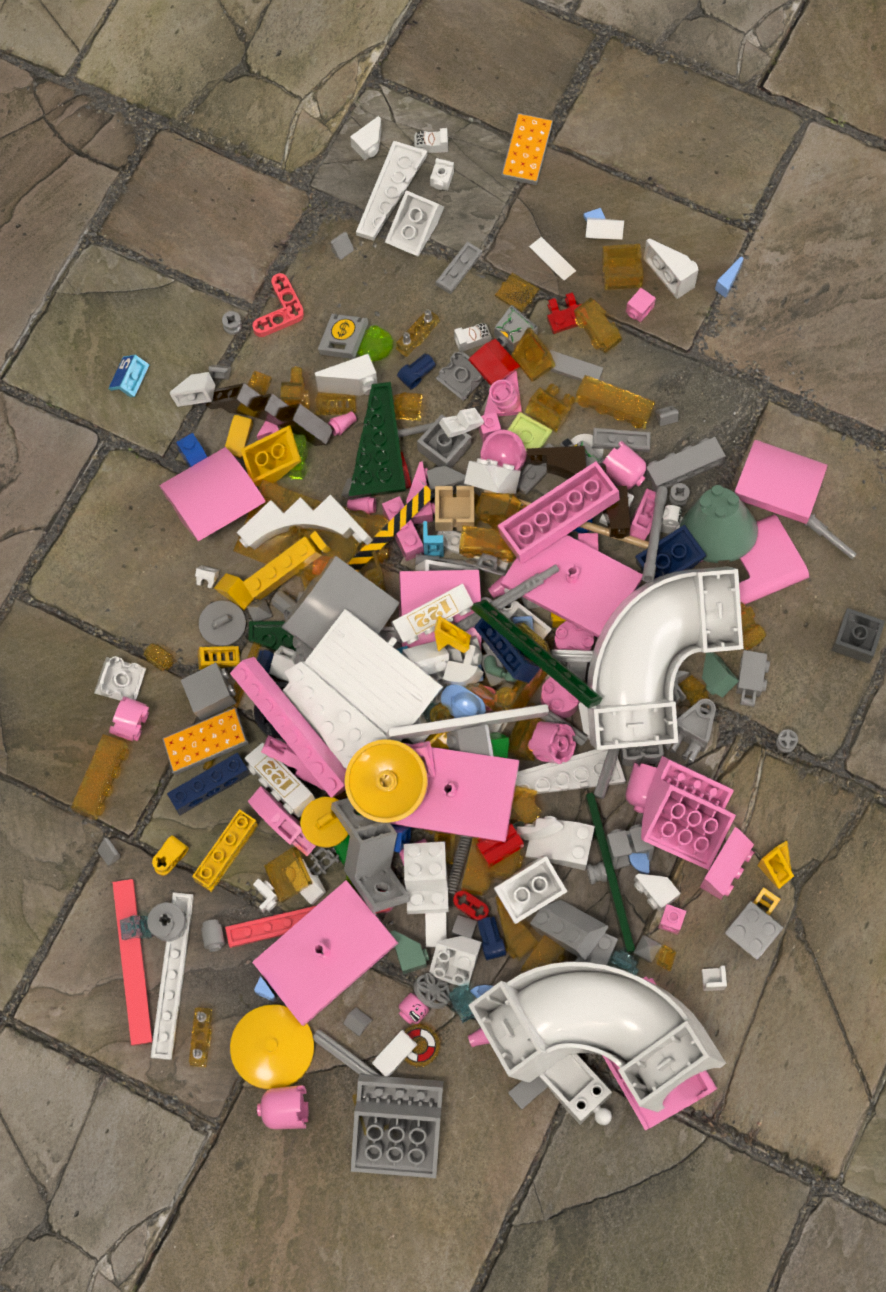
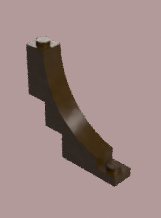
(268, 407)
(570, 461)

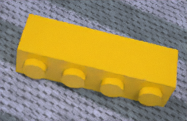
(282, 568)

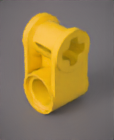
(170, 853)

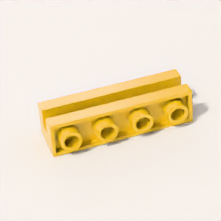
(225, 850)

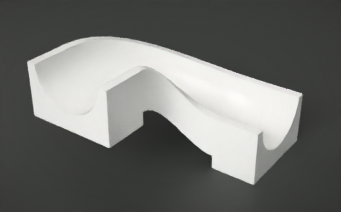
(648, 642)
(600, 1012)

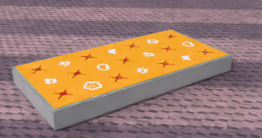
(527, 149)
(205, 741)

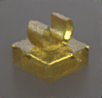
(259, 382)

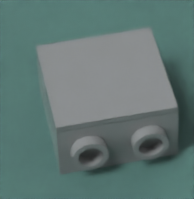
(209, 691)

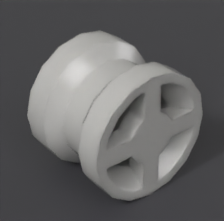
(232, 327)
(676, 498)
(789, 738)
(596, 873)

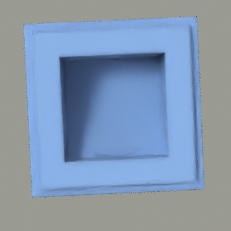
(263, 990)

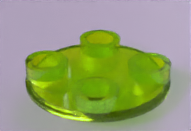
(376, 343)

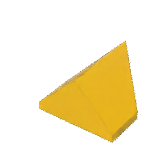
(777, 865)

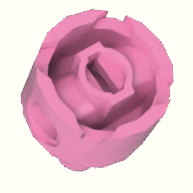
(573, 638)
(558, 699)
(129, 718)
(552, 742)

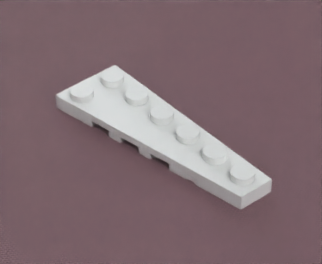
(396, 174)
(577, 773)

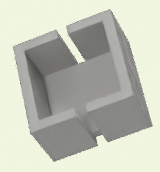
(625, 843)

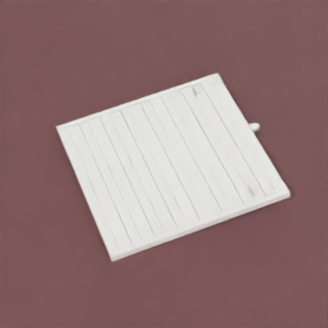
(369, 675)

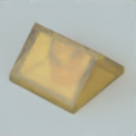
(533, 355)

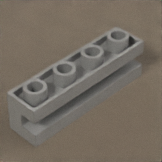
(685, 464)

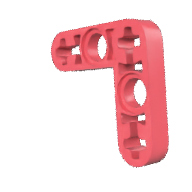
(285, 312)

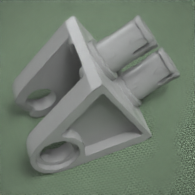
(694, 729)

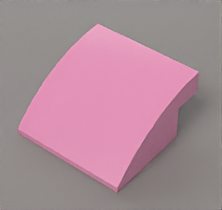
(780, 481)
(212, 494)
(423, 586)
(686, 813)

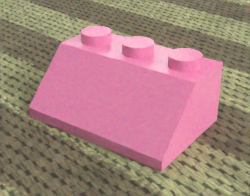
(728, 865)

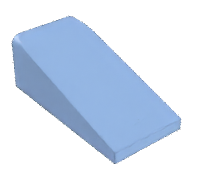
(726, 281)

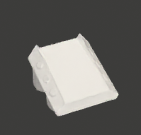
(119, 679)

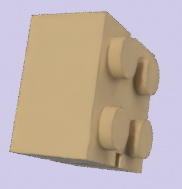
(452, 510)

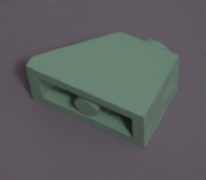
(717, 675)
(409, 953)

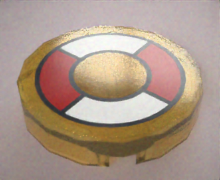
(427, 1047)

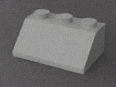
(471, 740)
(569, 928)

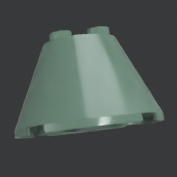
(721, 525)

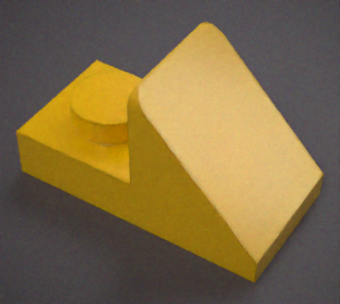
(450, 634)

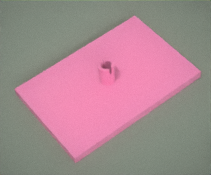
(583, 589)
(478, 799)
(350, 943)

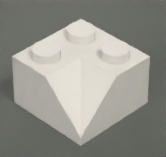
(492, 477)

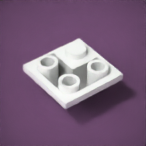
(455, 960)

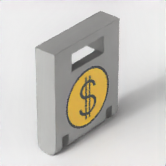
(343, 331)

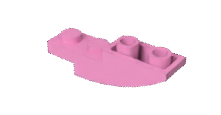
(282, 752)
(280, 820)

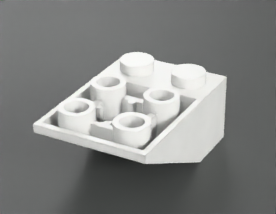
(430, 661)

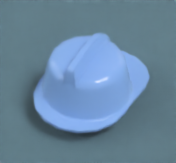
(462, 701)

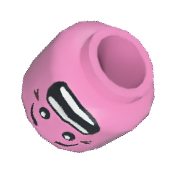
(412, 1009)

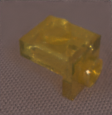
(693, 690)

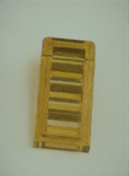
(334, 410)

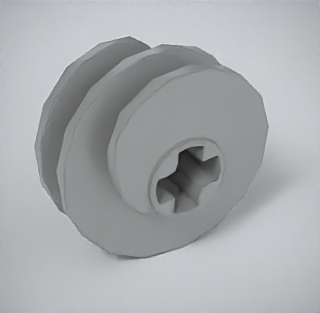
(160, 914)

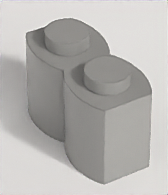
(642, 754)

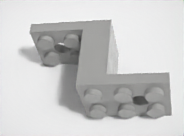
(370, 858)

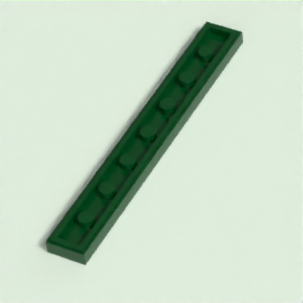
(537, 653)
(611, 877)

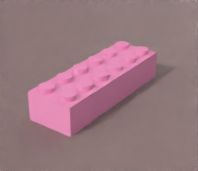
(559, 512)

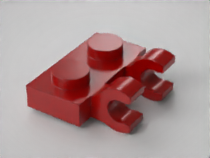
(563, 319)

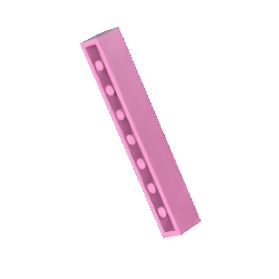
(291, 725)

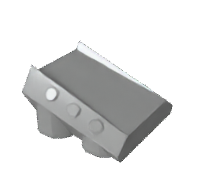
(460, 375)

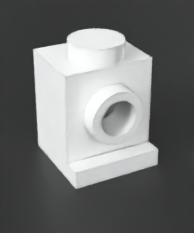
(442, 174)

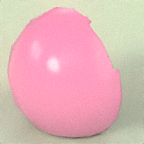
(505, 448)

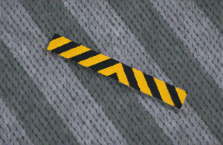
(392, 527)

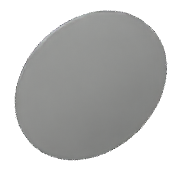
(491, 569)
(222, 623)

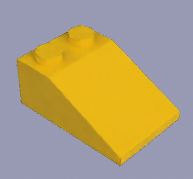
(271, 456)

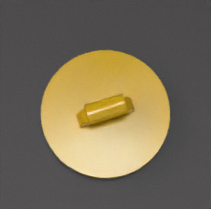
(321, 824)

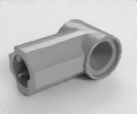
(283, 603)

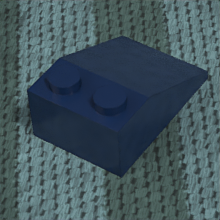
(675, 553)

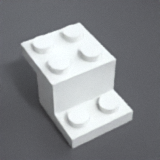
(426, 877)

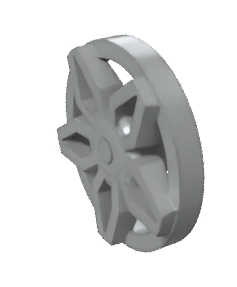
(432, 991)

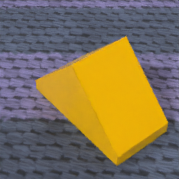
(234, 590)

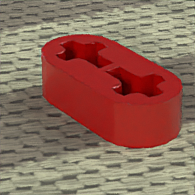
(474, 902)

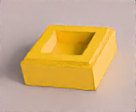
(320, 542)

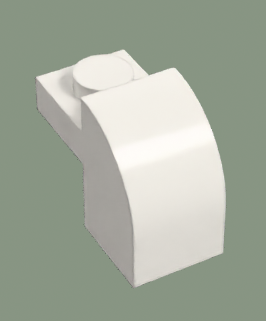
(465, 672)

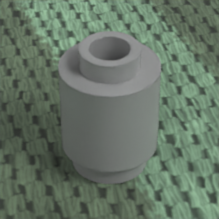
(212, 935)

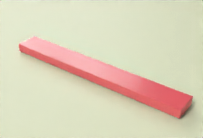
(267, 927)
(132, 967)

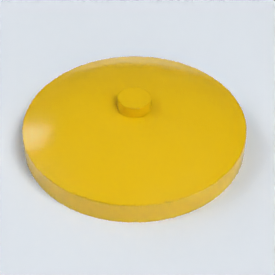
(386, 781)
(271, 1047)

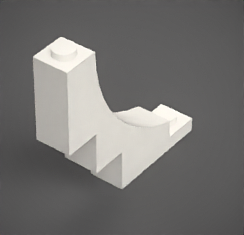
(273, 521)

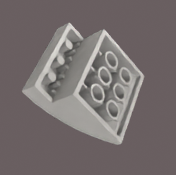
(327, 597)
(413, 1133)

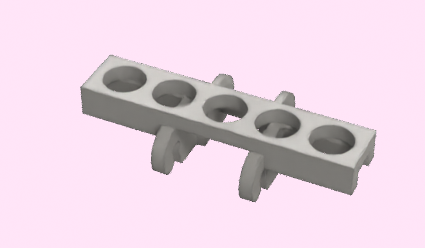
(319, 865)

